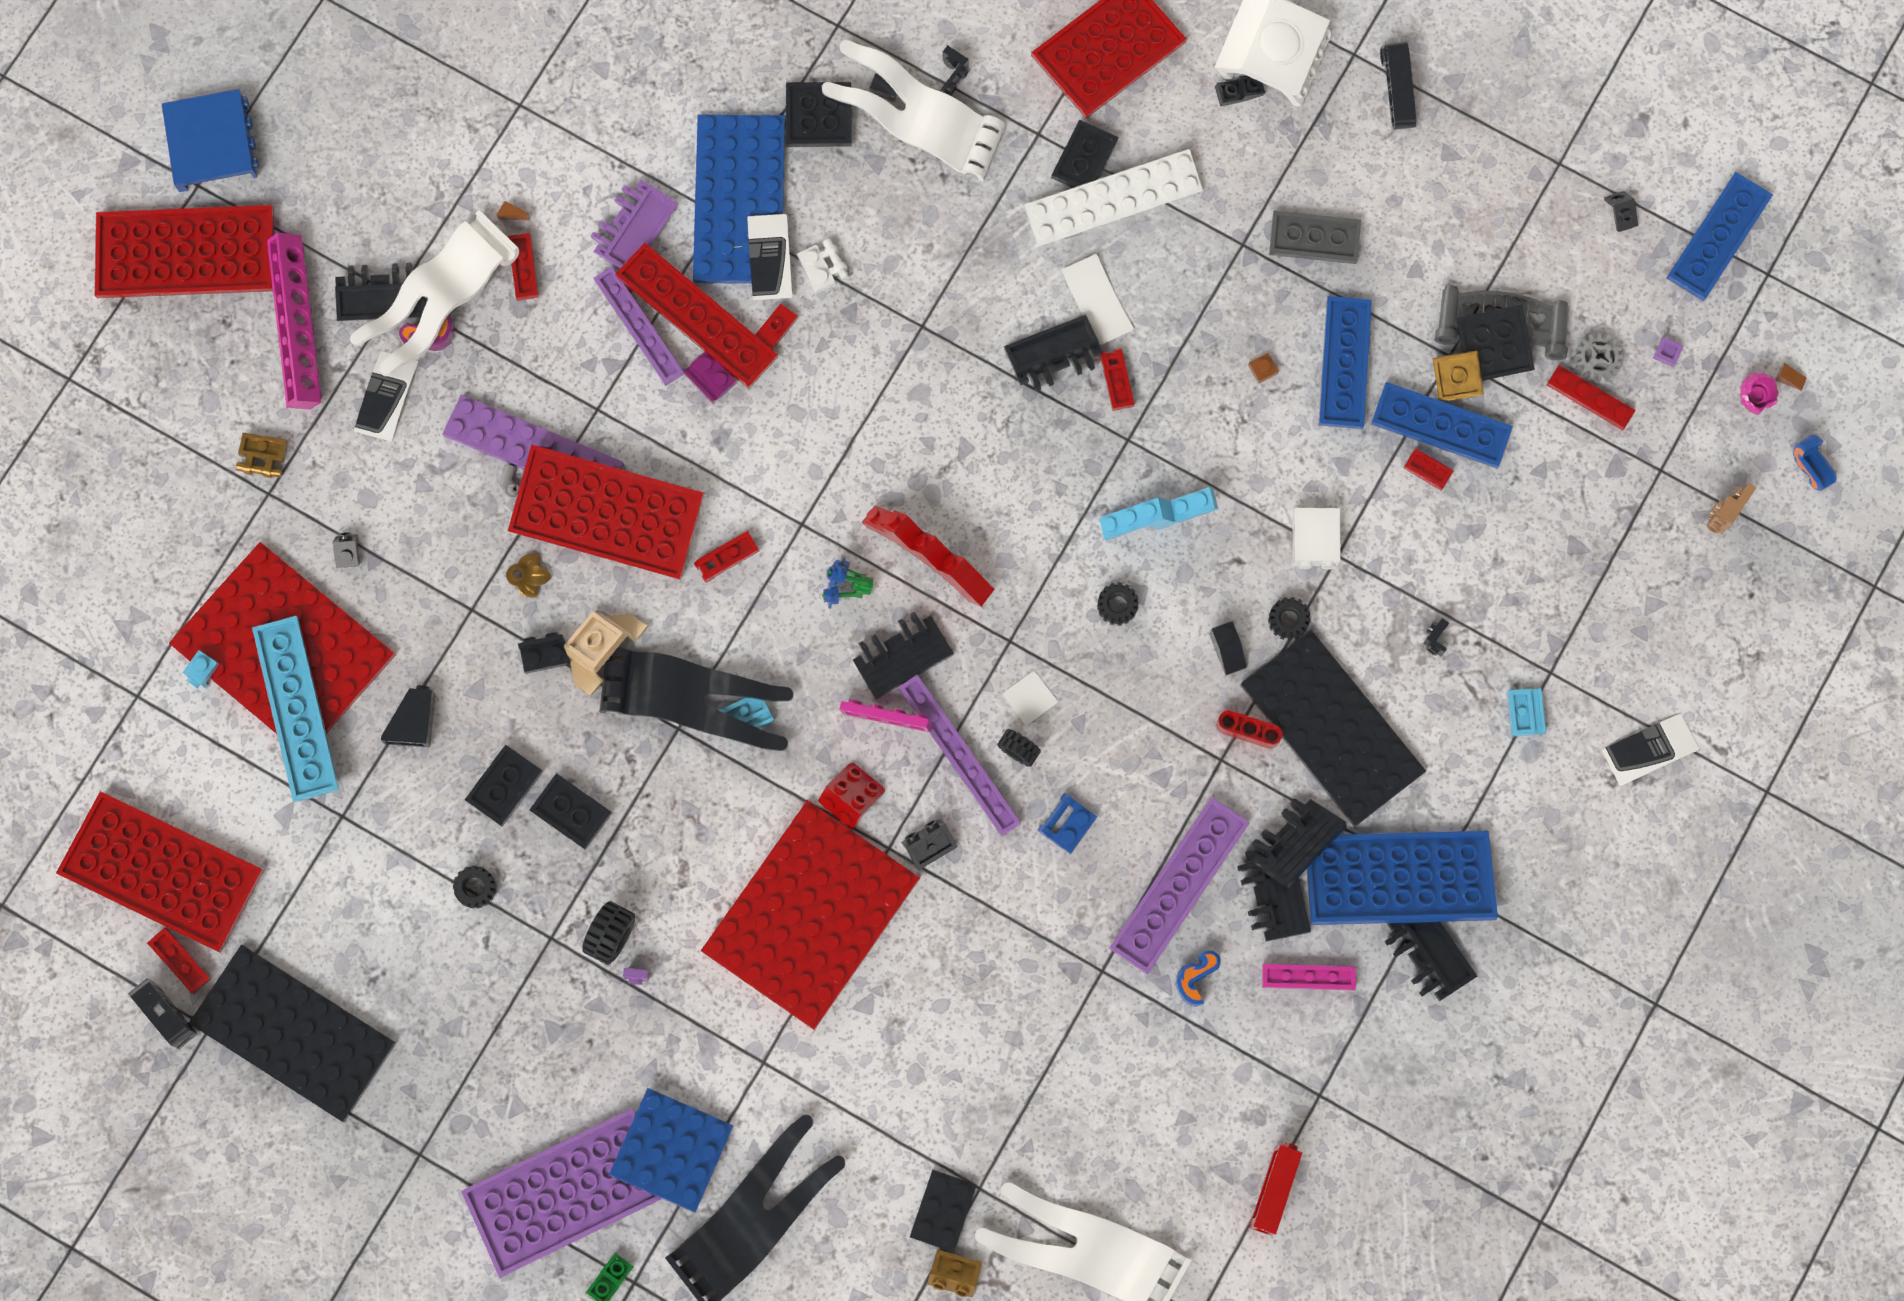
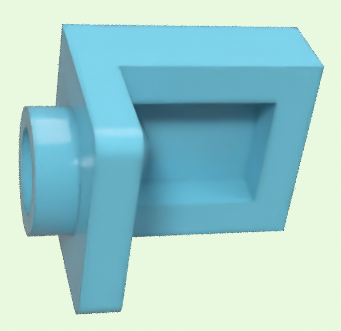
(200, 669)

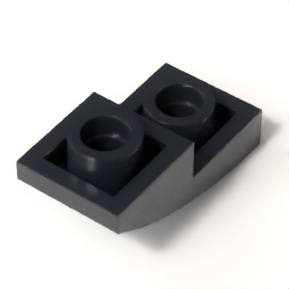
(1239, 90)

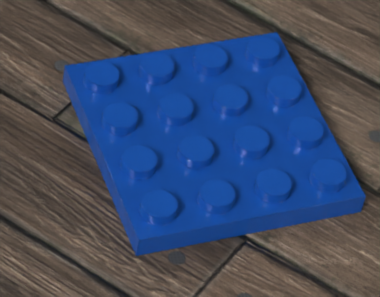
(671, 1150)

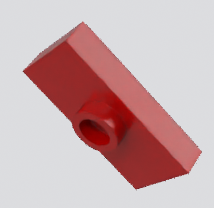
(776, 326)
(1428, 469)

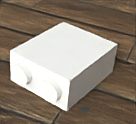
(1316, 537)

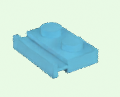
(750, 711)
(1526, 712)

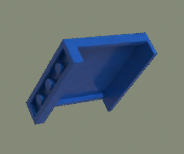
(209, 138)

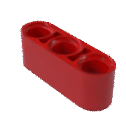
(1237, 731)

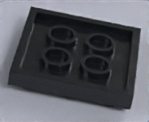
(815, 118)
(1500, 341)

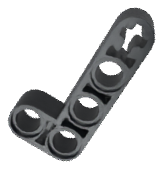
(1400, 84)

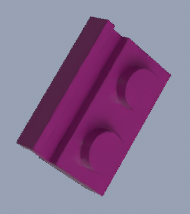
(709, 377)

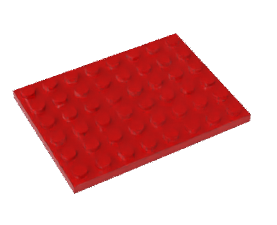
(267, 590)
(810, 915)

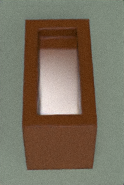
(511, 212)
(1791, 377)

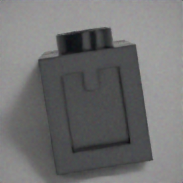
(957, 61)

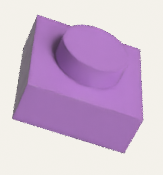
(1668, 352)
(635, 976)

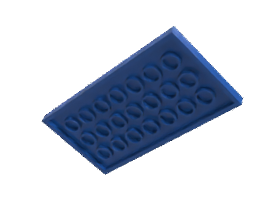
(735, 179)
(1403, 879)

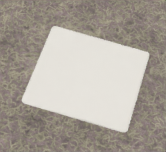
(1030, 698)

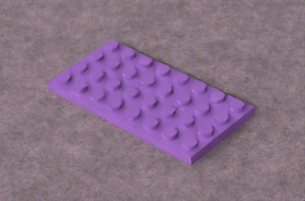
(554, 1197)

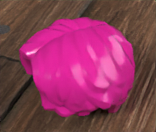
(1758, 392)

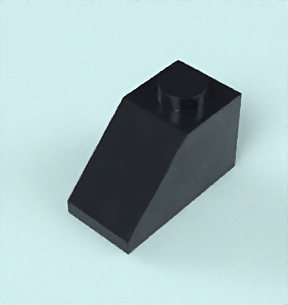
(1228, 648)

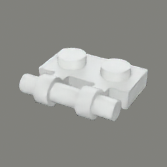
(816, 268)

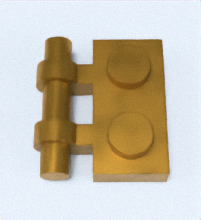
(262, 448)

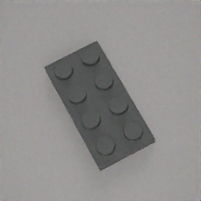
(1315, 237)

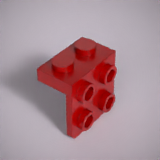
(851, 795)

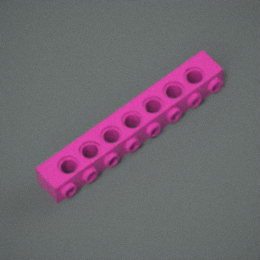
(290, 284)

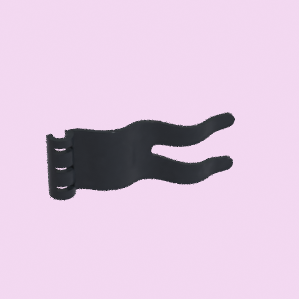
(675, 692)
(742, 1229)

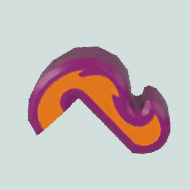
(443, 337)

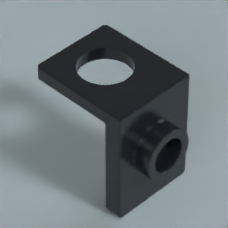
(1624, 211)

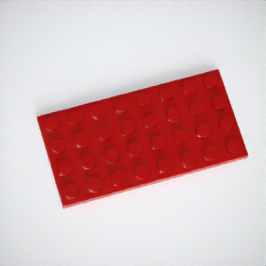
(183, 251)
(606, 512)
(160, 871)

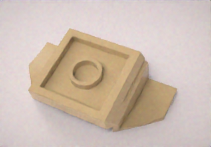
(595, 643)

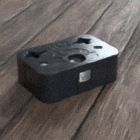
(162, 1013)

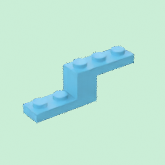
(1158, 513)

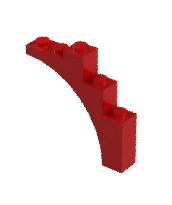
(931, 551)

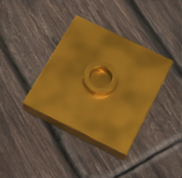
(1458, 376)

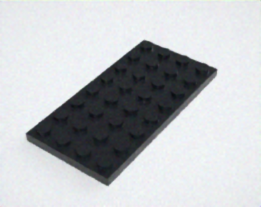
(1333, 728)
(292, 1033)

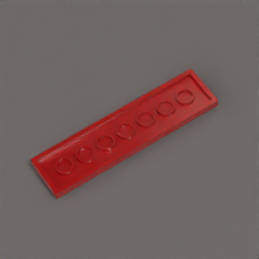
(696, 315)

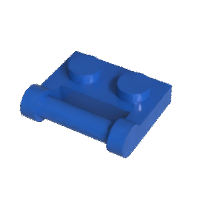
(1074, 827)

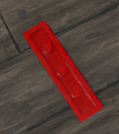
(1590, 397)

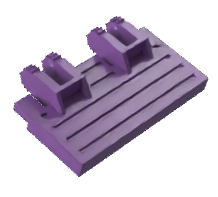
(636, 223)

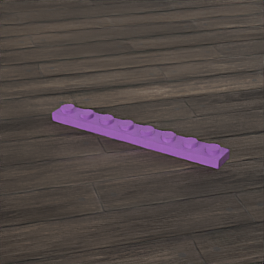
(960, 757)

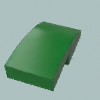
(609, 1279)

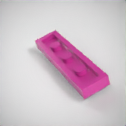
(895, 717)
(1309, 977)

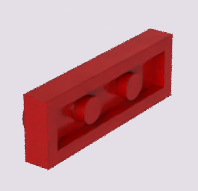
(524, 268)
(179, 961)

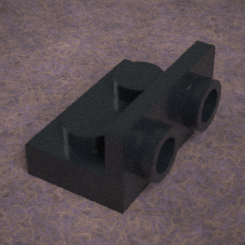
(543, 653)
(929, 843)

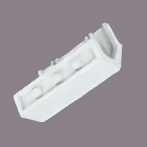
(1276, 46)

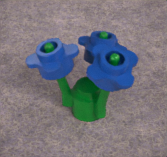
(837, 575)

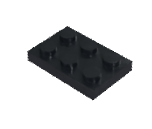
(1084, 155)
(503, 785)
(570, 811)
(943, 1211)

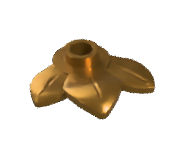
(531, 575)

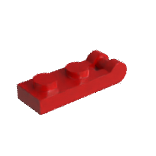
(1117, 380)
(727, 556)

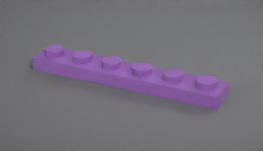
(638, 326)

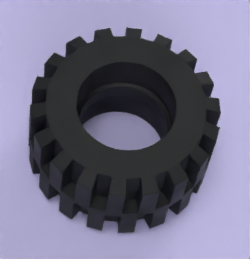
(608, 932)

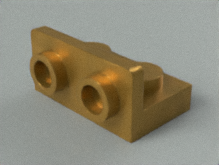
(954, 1273)

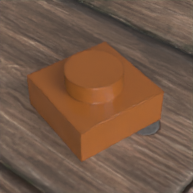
(1263, 368)

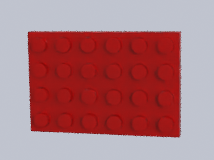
(1107, 50)

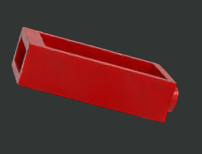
(1276, 1189)

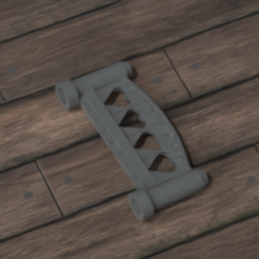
(1549, 335)

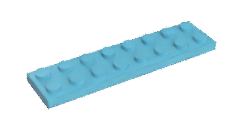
(295, 709)

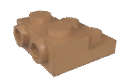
(1727, 511)

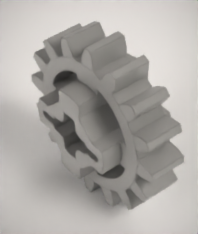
(1605, 363)

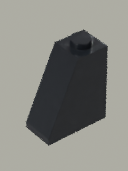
(412, 720)

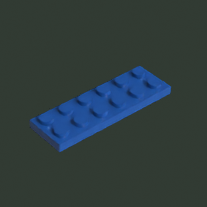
(1719, 236)
(1345, 362)
(1441, 425)

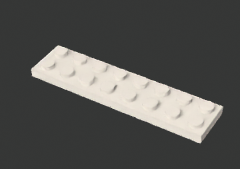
(1113, 197)

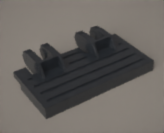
(373, 300)
(1053, 348)
(903, 657)
(1297, 847)
(1284, 904)
(1437, 952)

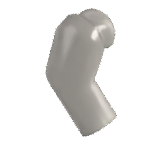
(507, 482)

